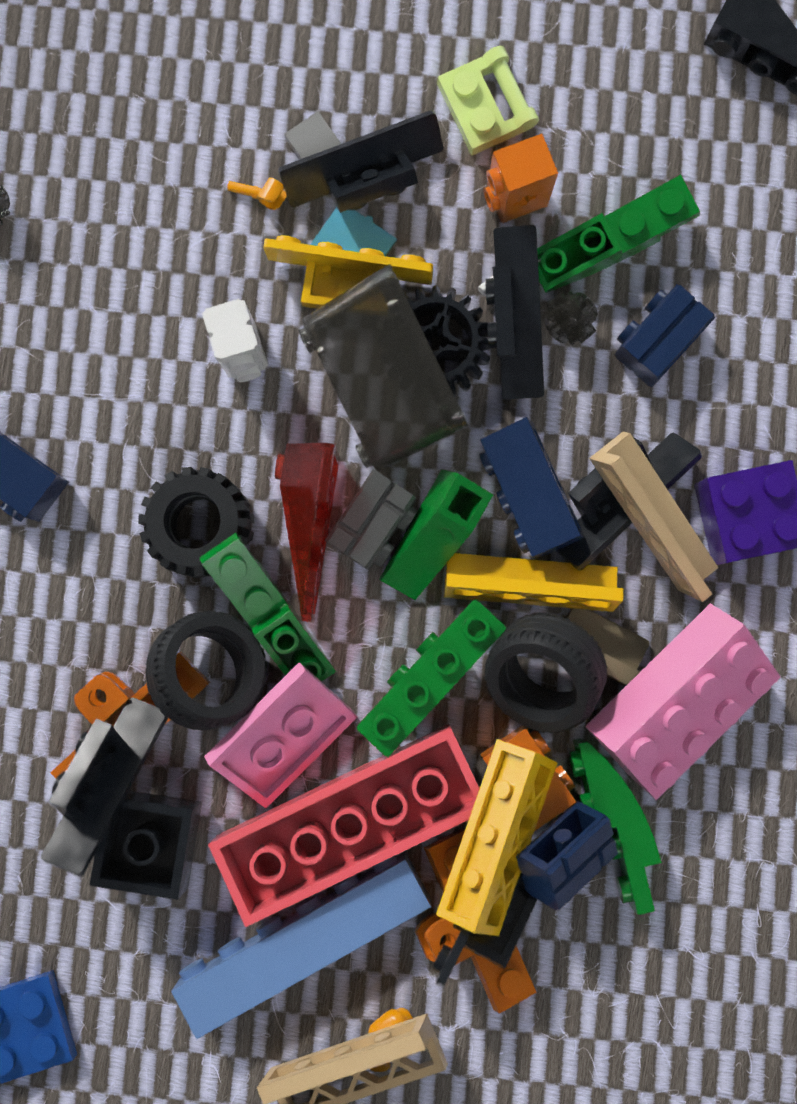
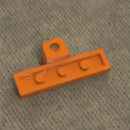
(118, 693)
(502, 986)

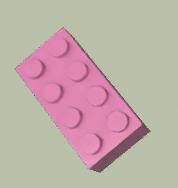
(684, 700)

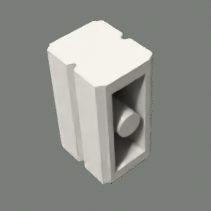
(235, 340)

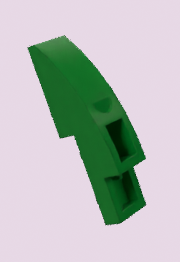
(615, 236)
(264, 608)
(632, 834)

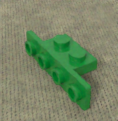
(431, 677)

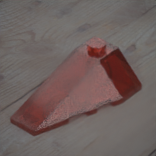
(307, 492)

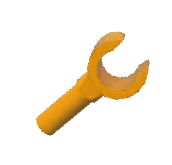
(270, 195)

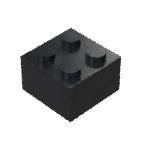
(148, 846)

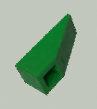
(436, 532)

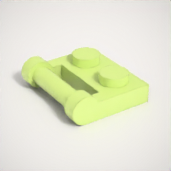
(475, 107)

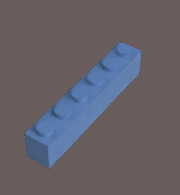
(299, 944)

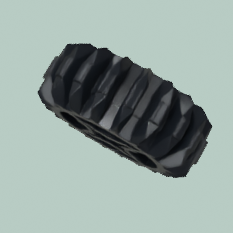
(453, 349)

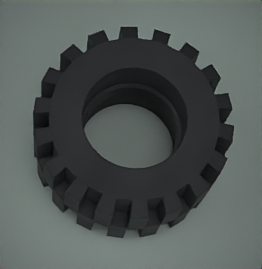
(167, 504)

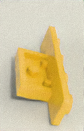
(335, 270)

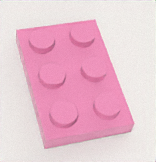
(280, 736)

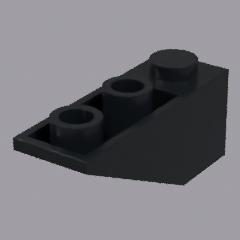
(757, 37)

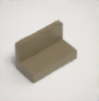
(620, 646)

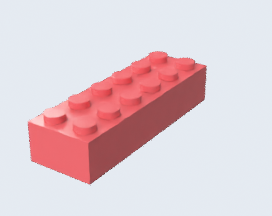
(346, 825)

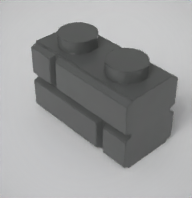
(372, 520)

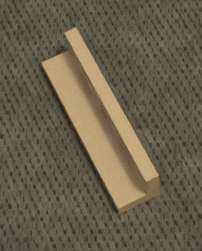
(655, 515)
(353, 1059)

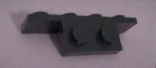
(364, 166)
(517, 312)
(601, 513)
(98, 783)
(492, 948)

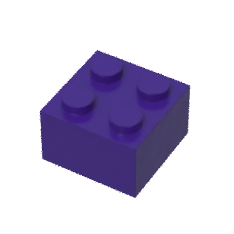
(749, 512)

